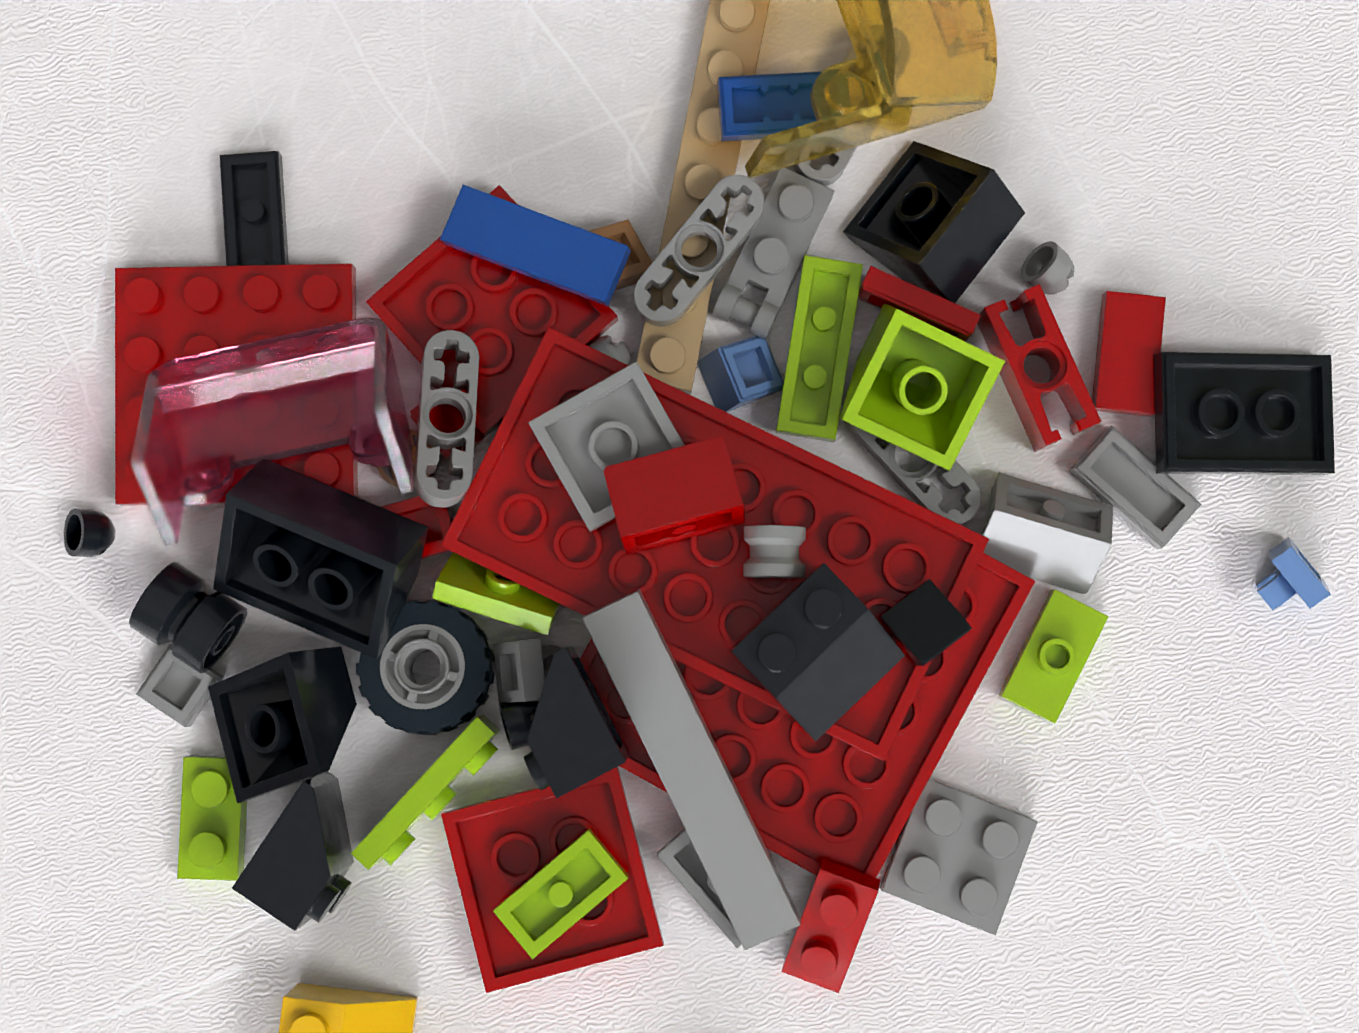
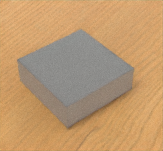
(178, 688)

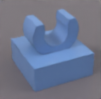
(1292, 576)

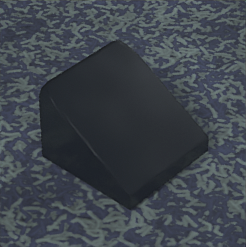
(925, 623)

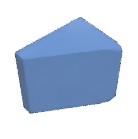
(740, 373)

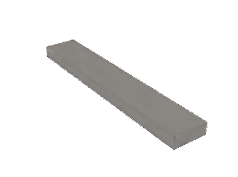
(692, 769)

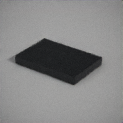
(1243, 413)

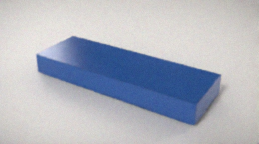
(535, 245)

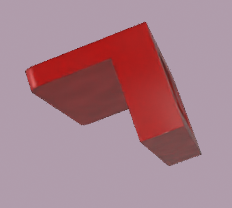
(674, 494)

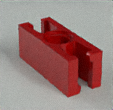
(1050, 346)

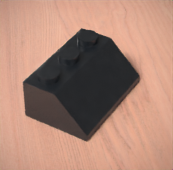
(317, 556)

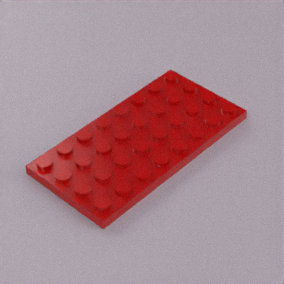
(873, 540)

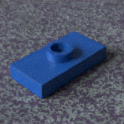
(764, 104)

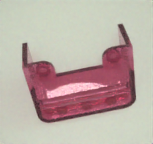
(270, 403)

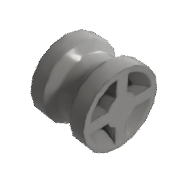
(774, 551)

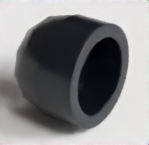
(87, 533)
(517, 721)

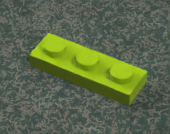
(819, 348)
(429, 794)

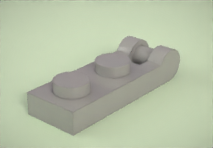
(774, 251)

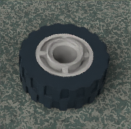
(462, 678)

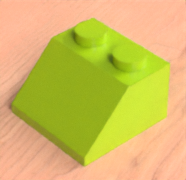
(918, 386)

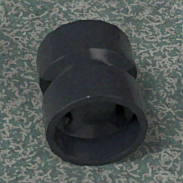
(182, 613)

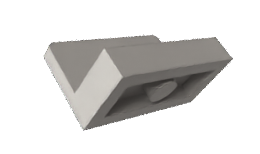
(1047, 533)

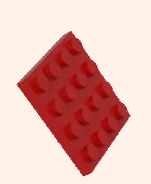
(210, 308)

